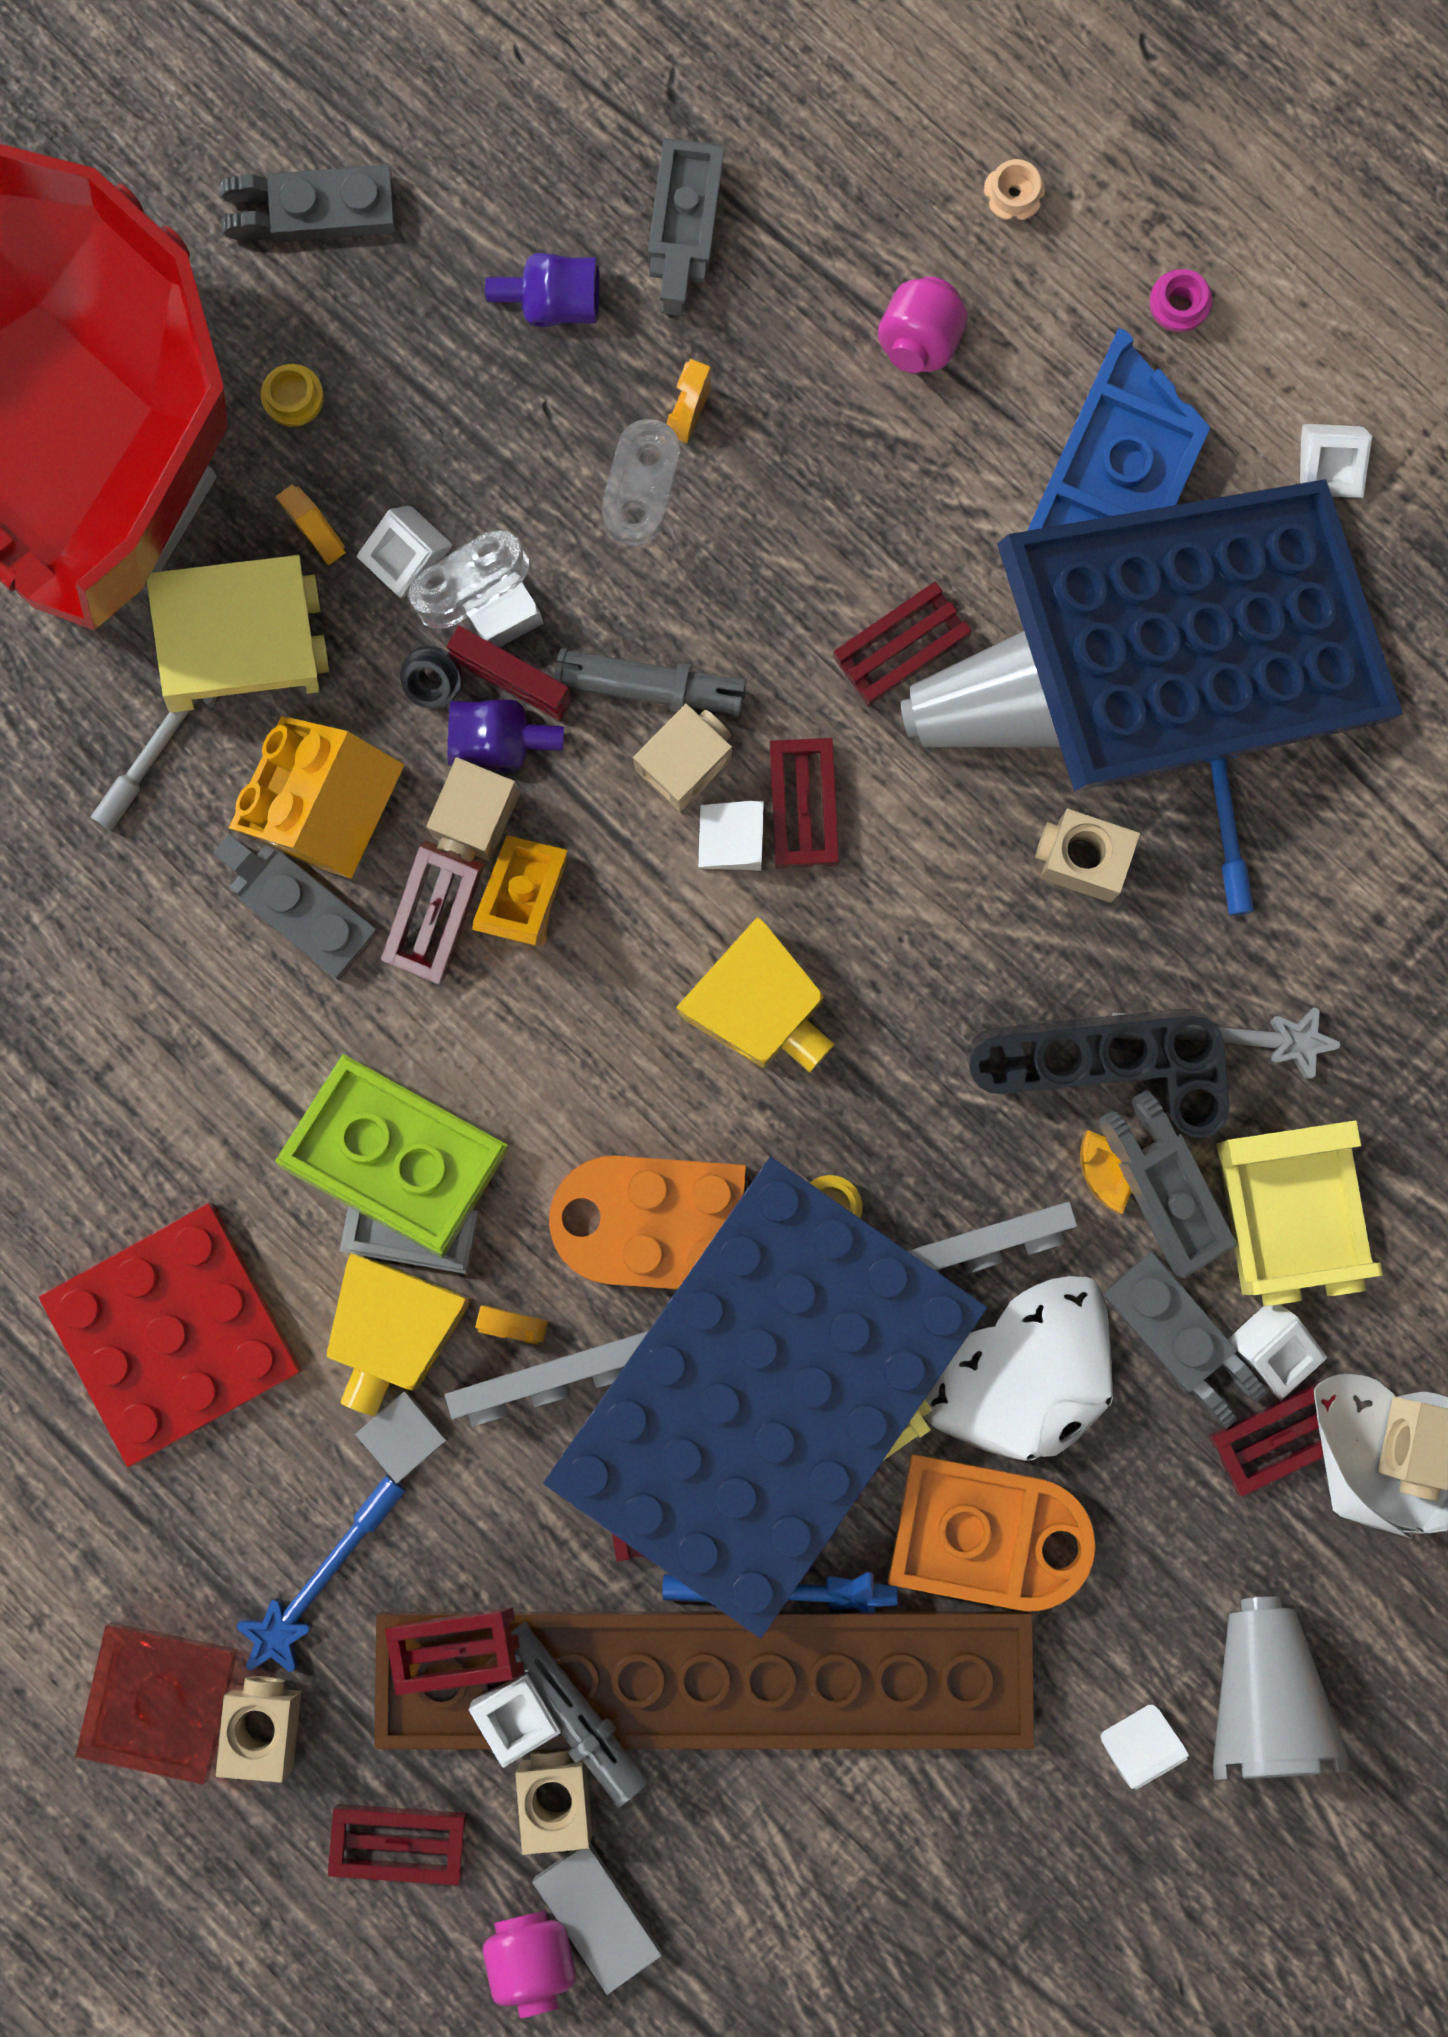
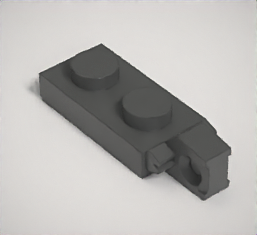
(684, 218)
(297, 906)

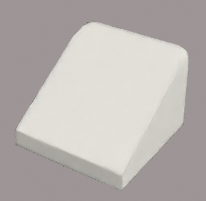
(1336, 455)
(403, 548)
(507, 617)
(731, 836)
(1277, 1349)
(513, 1719)
(1143, 1746)

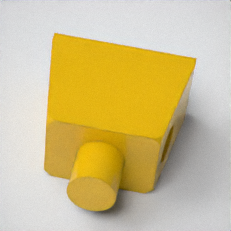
(758, 1002)
(389, 1329)

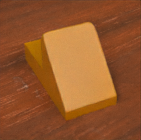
(521, 891)

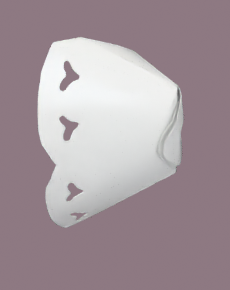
(1031, 1374)
(1352, 1465)

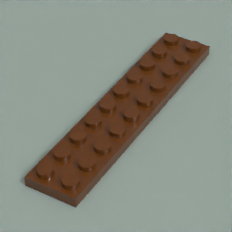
(719, 1686)

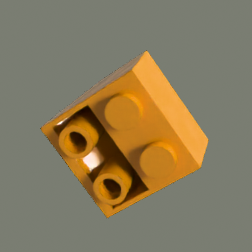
(316, 795)

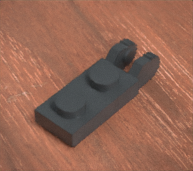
(311, 204)
(1169, 1188)
(1180, 1334)

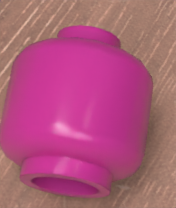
(923, 325)
(529, 1963)

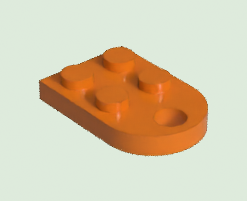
(651, 1217)
(983, 1535)

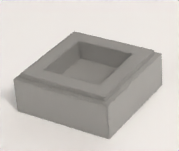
(401, 1436)

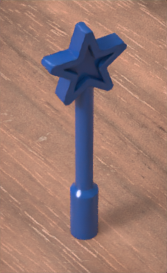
(1234, 868)
(839, 1592)
(280, 1628)

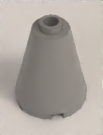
(983, 702)
(1272, 1699)

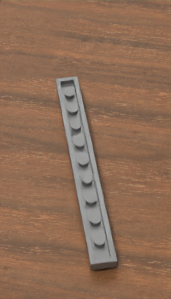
(550, 1379)

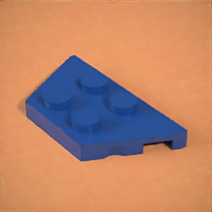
(1126, 446)

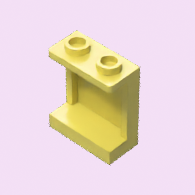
(235, 630)
(1297, 1212)

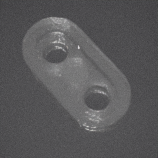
(640, 484)
(468, 579)

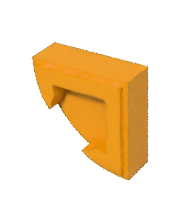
(695, 388)
(311, 523)
(1103, 1172)
(511, 1325)

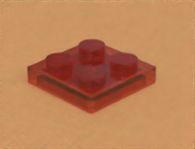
(156, 1703)

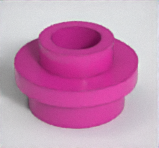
(1185, 284)

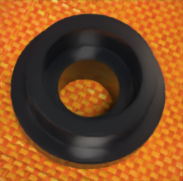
(420, 687)

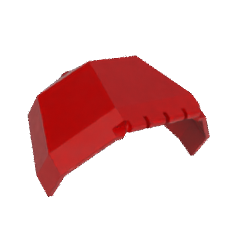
(100, 388)

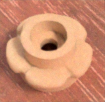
(1019, 175)

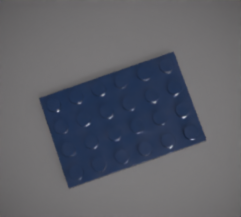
(1198, 631)
(765, 1396)

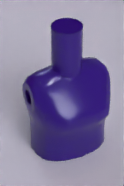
(552, 290)
(496, 734)

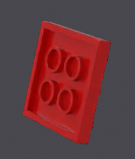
(170, 1334)

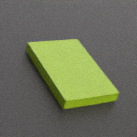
(392, 1156)

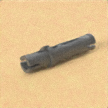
(651, 683)
(579, 1723)

